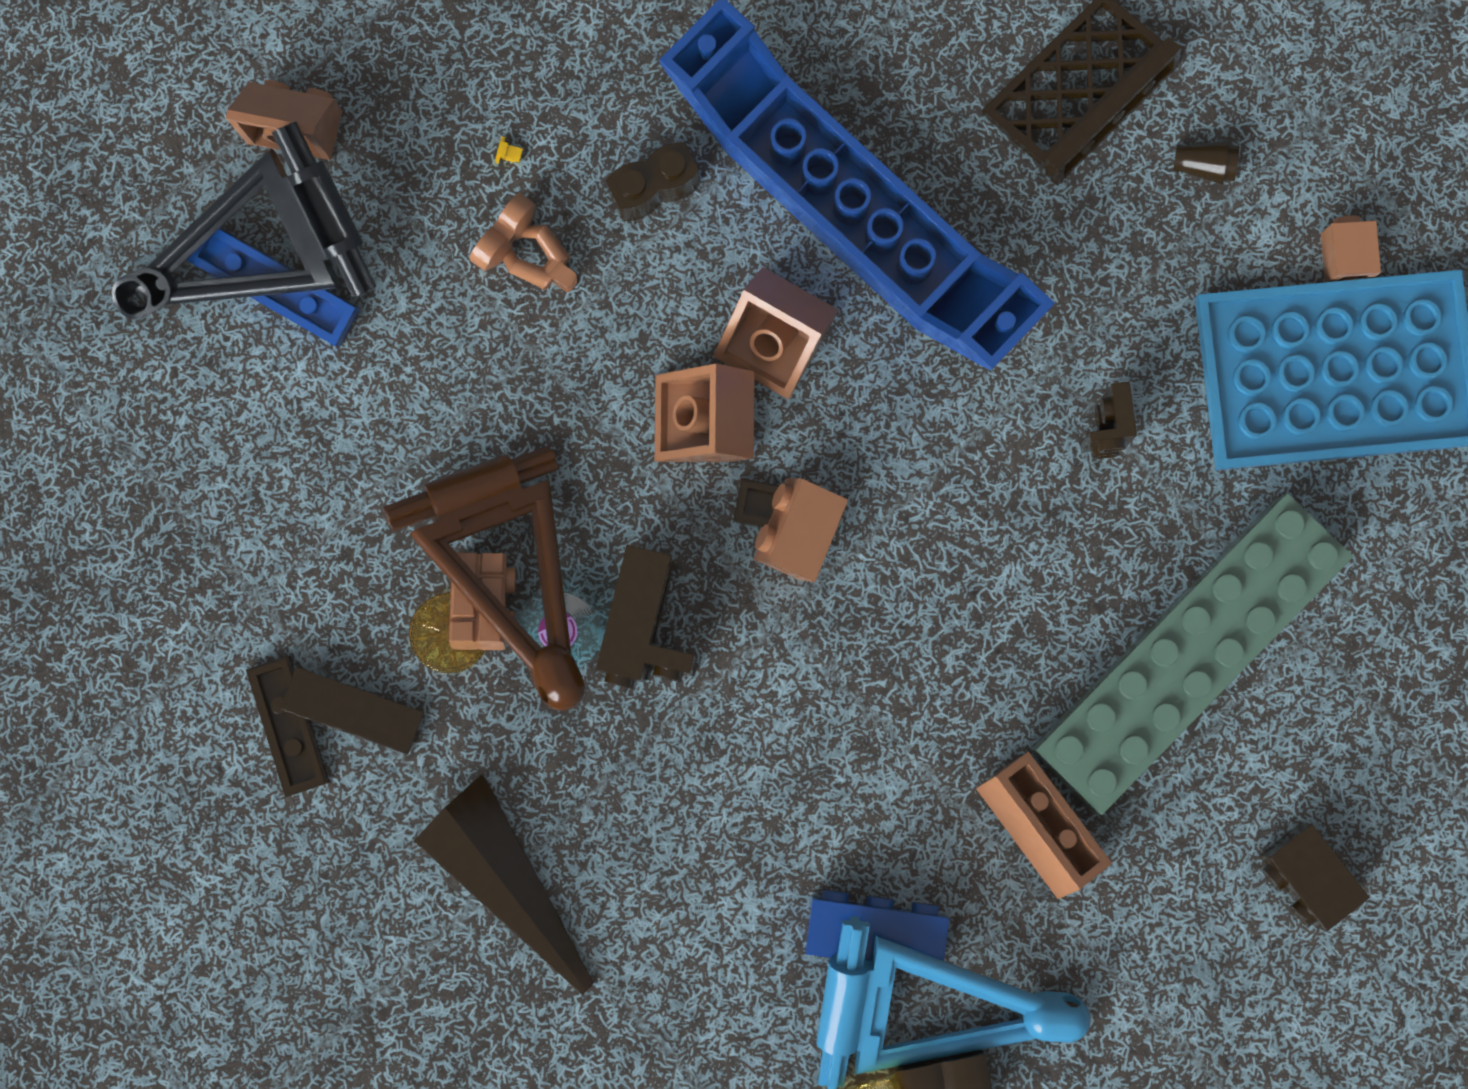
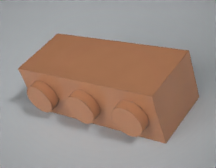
(1044, 826)

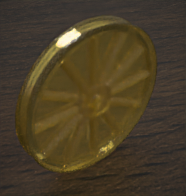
(431, 638)

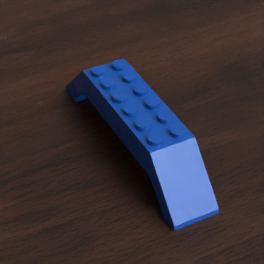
(848, 193)

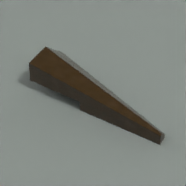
(484, 855)

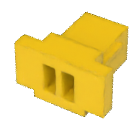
(508, 152)

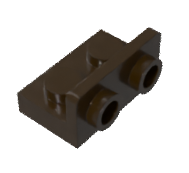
(1114, 423)

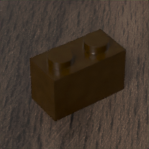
(1312, 877)

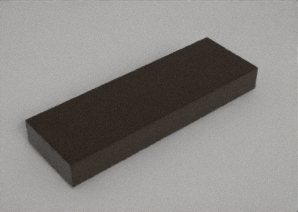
(351, 710)
(288, 735)

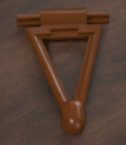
(483, 499)

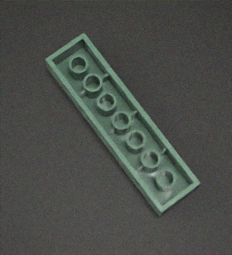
(1191, 653)

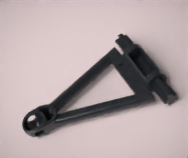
(310, 213)

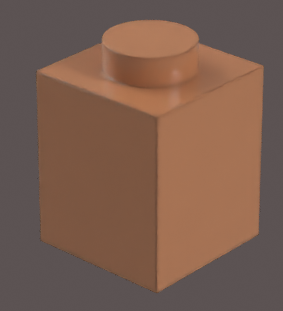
(1350, 249)

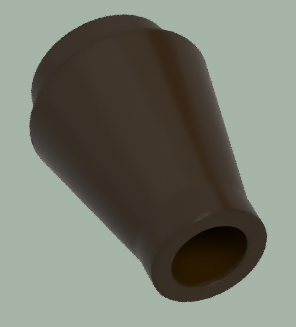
(1208, 161)

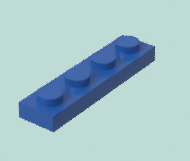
(316, 311)

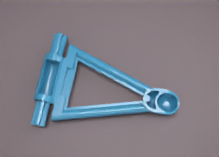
(860, 998)

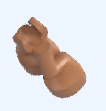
(512, 225)

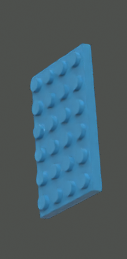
(1335, 369)

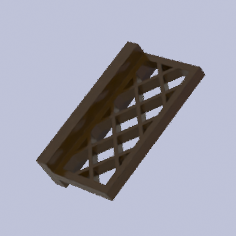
(1114, 103)

